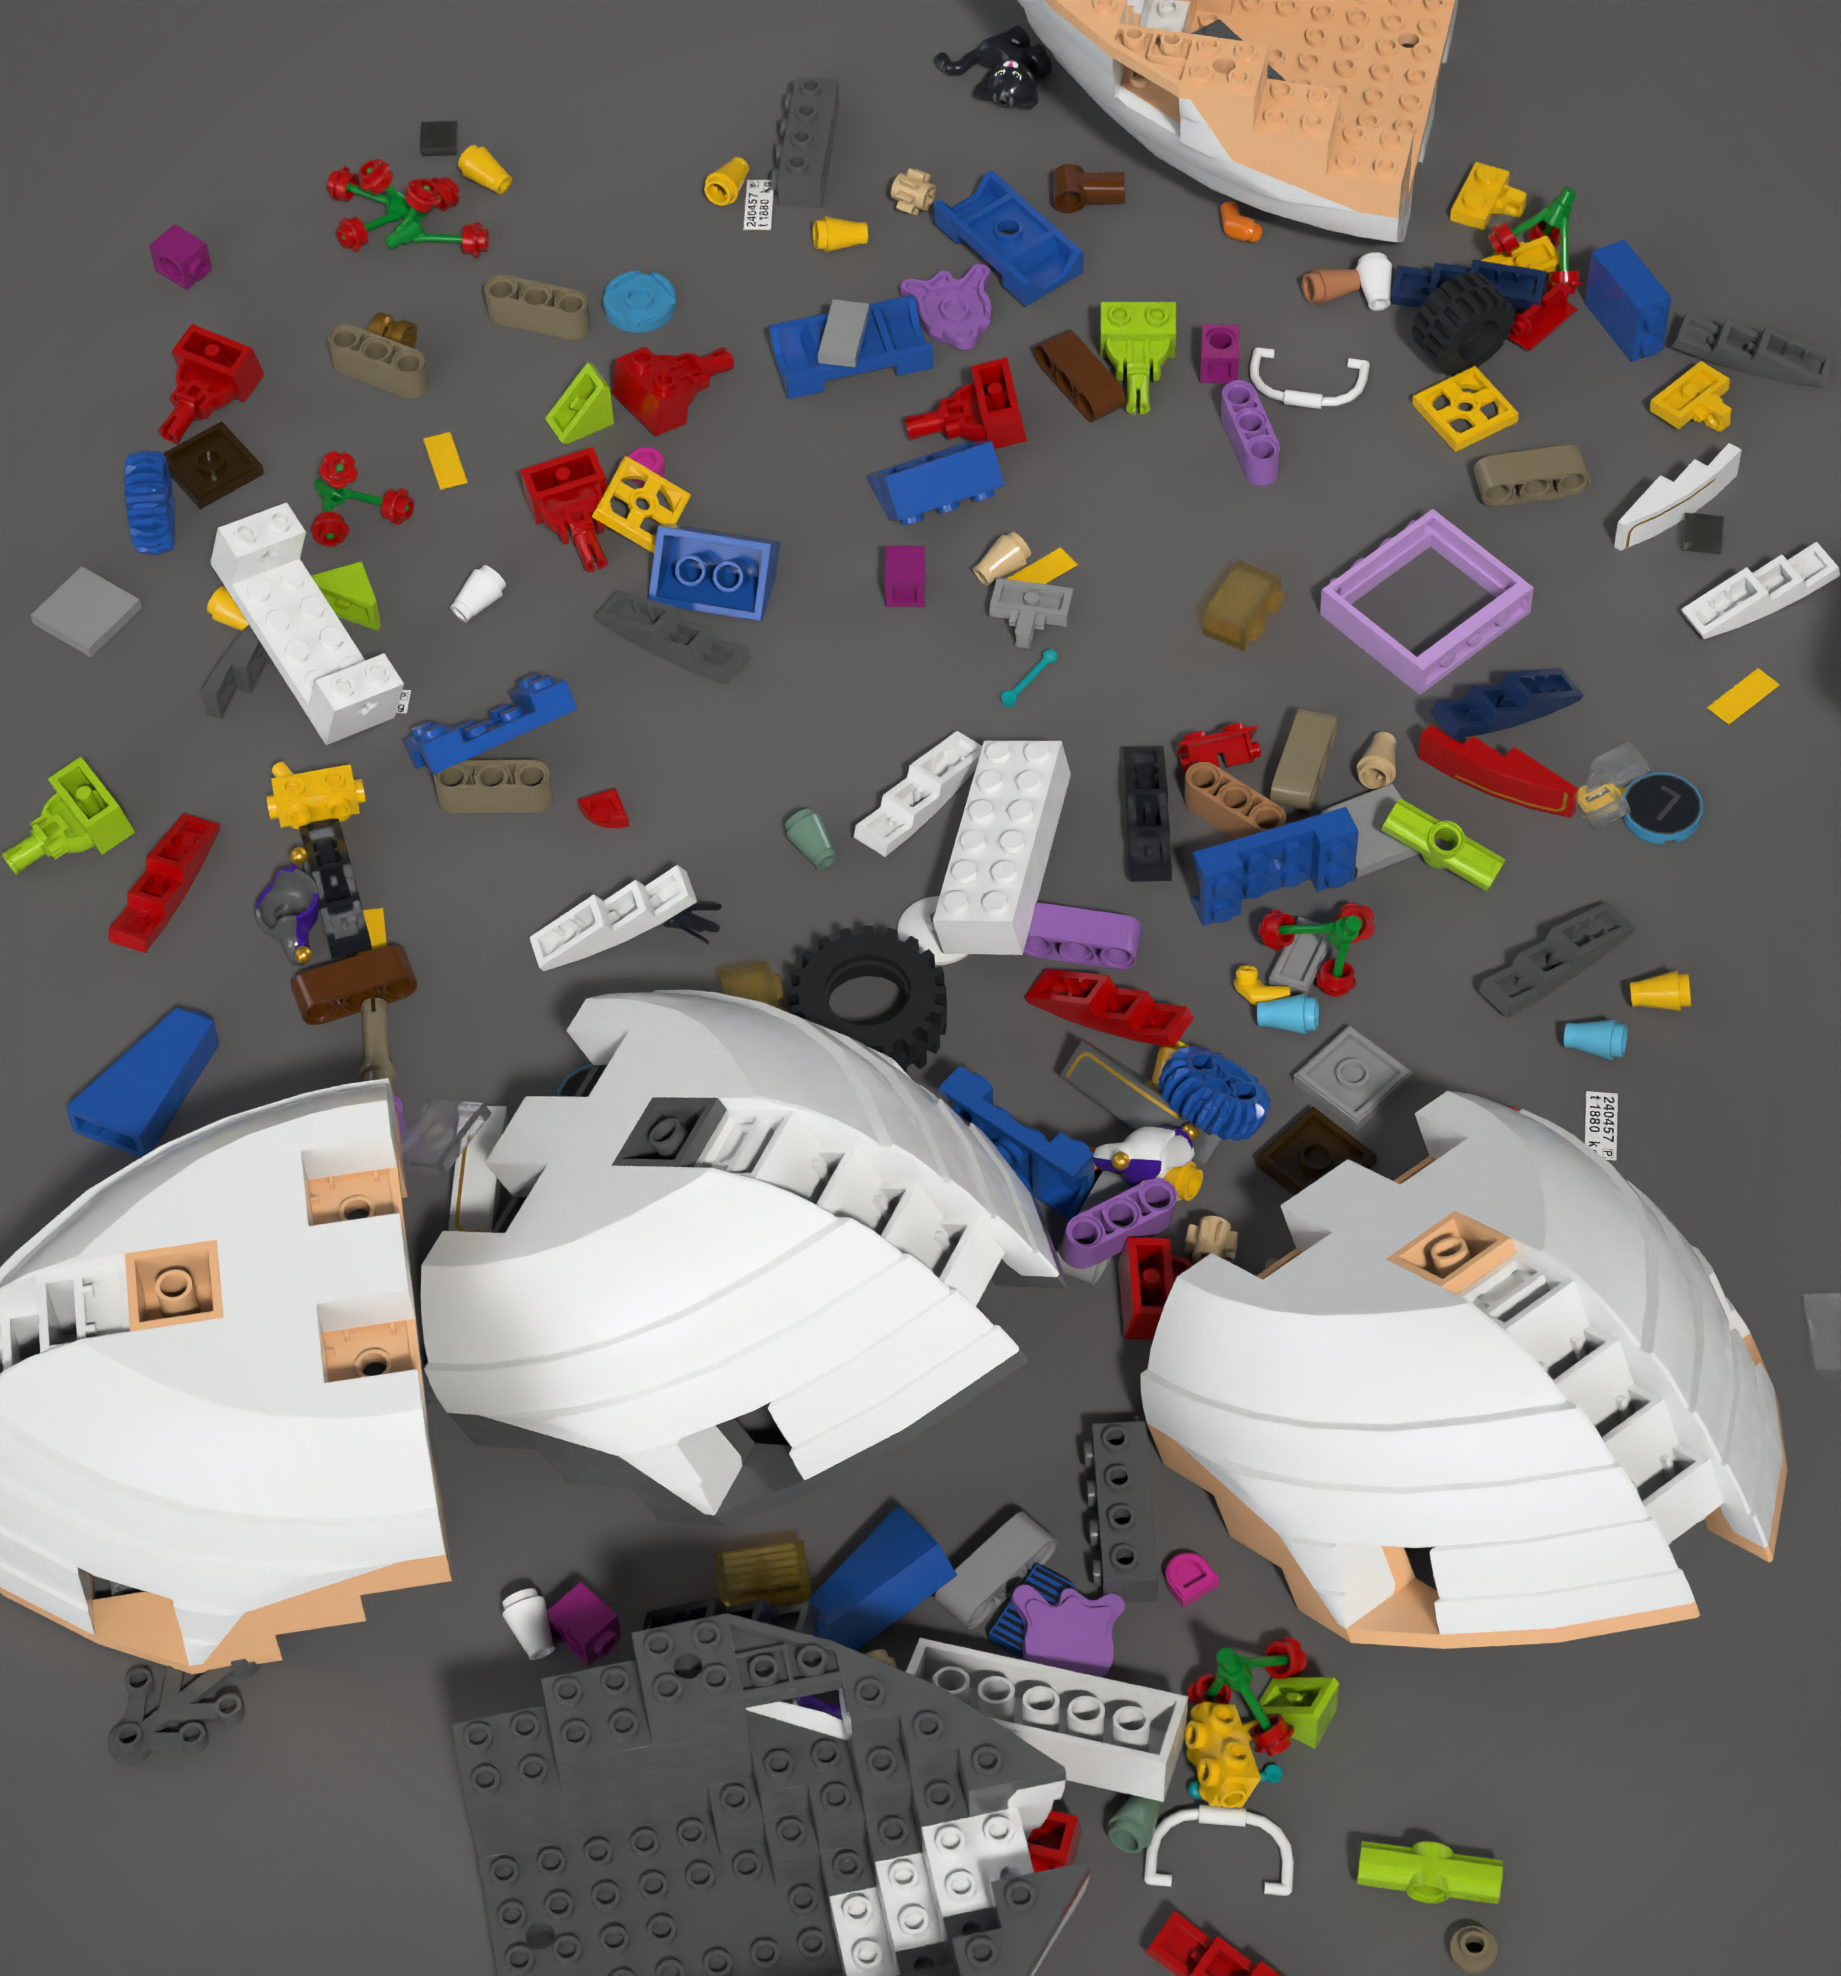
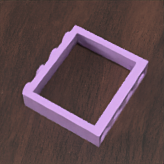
(1432, 530)

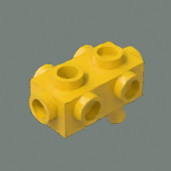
(314, 795)
(1221, 1754)

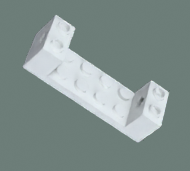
(300, 628)

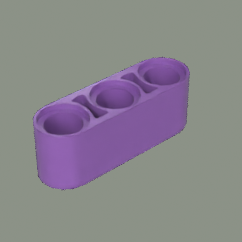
(1250, 433)
(1083, 936)
(1128, 1207)

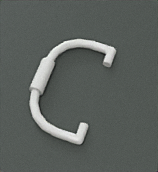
(1306, 399)
(1221, 1816)

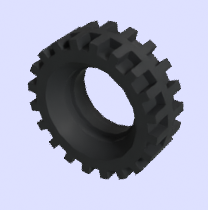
(853, 956)

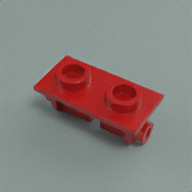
(1539, 321)
(1232, 743)

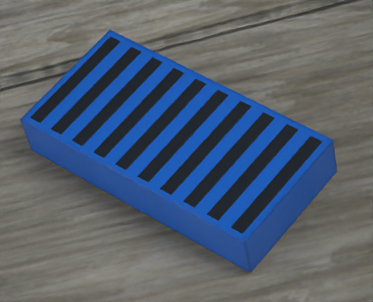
(1009, 1628)

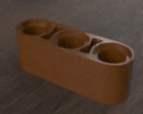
(1080, 375)
(342, 986)

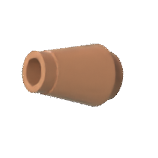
(1329, 284)

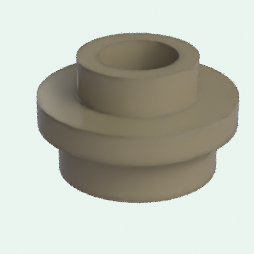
(1469, 1961)

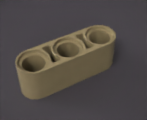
(537, 307)
(378, 361)
(1532, 475)
(1304, 759)
(494, 787)

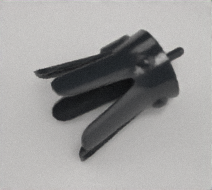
(688, 921)

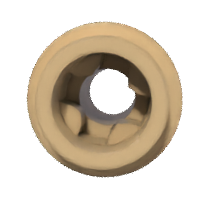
(1003, 558)
(1378, 763)

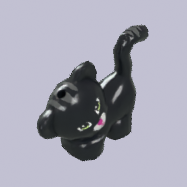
(1013, 68)

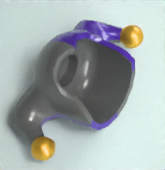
(290, 909)

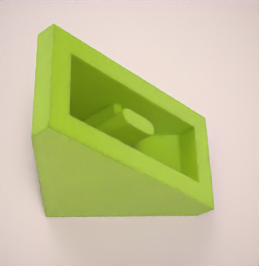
(582, 407)
(350, 594)
(1304, 1703)

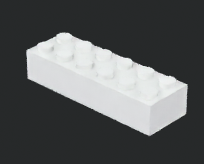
(1002, 848)
(1091, 1725)

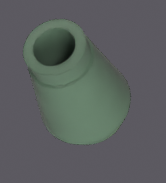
(810, 836)
(1134, 1820)

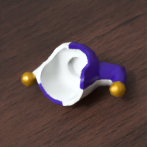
(1148, 1152)

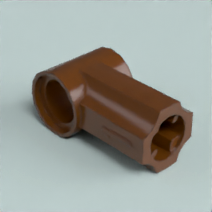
(1076, 188)

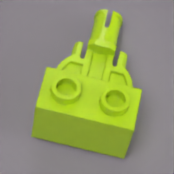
(1138, 339)
(72, 819)

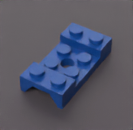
(1031, 259)
(889, 340)
(535, 702)
(1281, 857)
(1053, 1172)

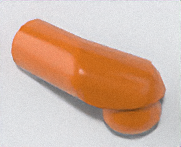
(1238, 226)

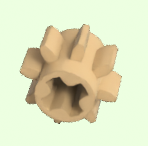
(913, 191)
(1210, 1237)

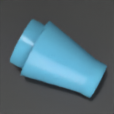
(1291, 1014)
(1599, 1038)

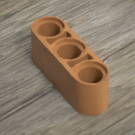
(1229, 802)

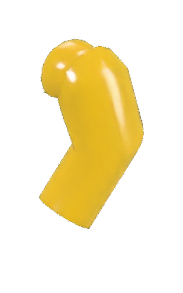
(1254, 990)

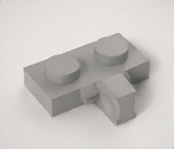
(1030, 607)

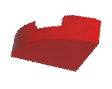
(604, 809)

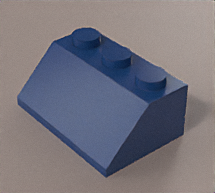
(937, 481)
(713, 571)

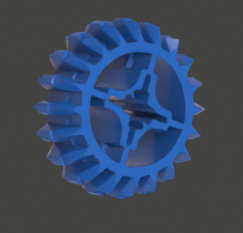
(150, 502)
(1214, 1093)

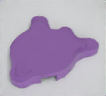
(953, 308)
(1069, 1634)

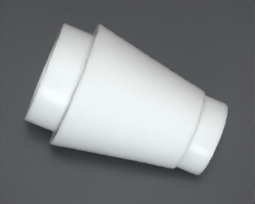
(1375, 279)
(478, 592)
(529, 1621)

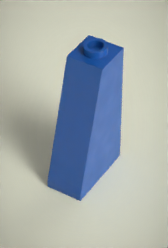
(147, 1085)
(880, 1582)

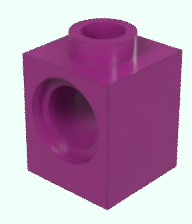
(180, 257)
(1219, 353)
(905, 576)
(584, 1624)

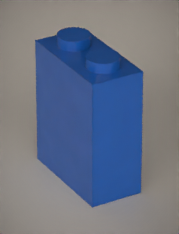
(1627, 300)

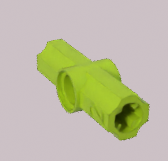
(1465, 859)
(1430, 1872)

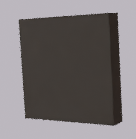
(212, 465)
(1310, 1151)

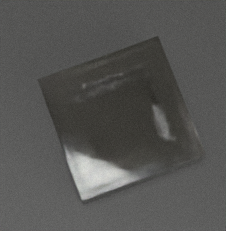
(439, 138)
(1702, 533)

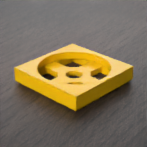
(1451, 388)
(630, 527)

